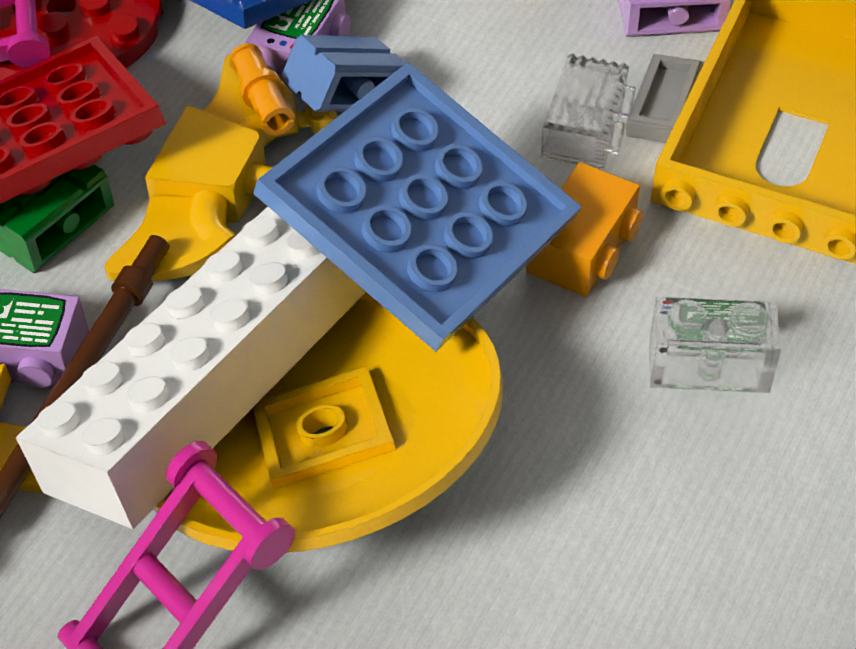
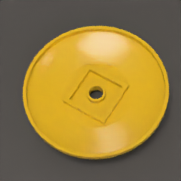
(398, 438)

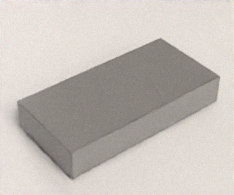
(662, 97)

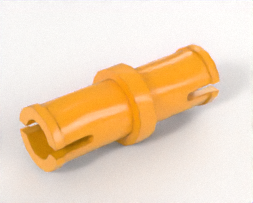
(262, 89)

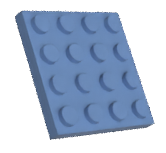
(418, 204)

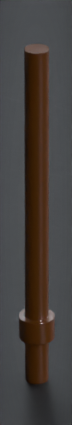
(128, 291)

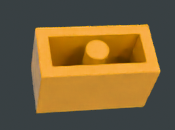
(592, 240)

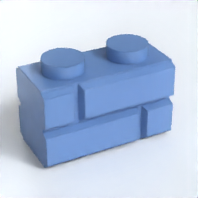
(337, 69)

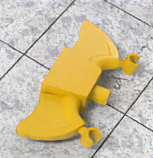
(206, 179)

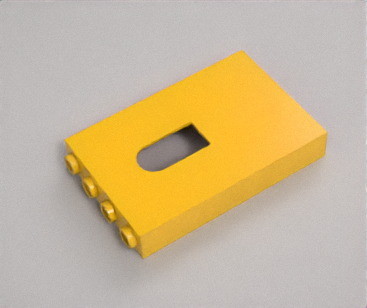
(764, 62)

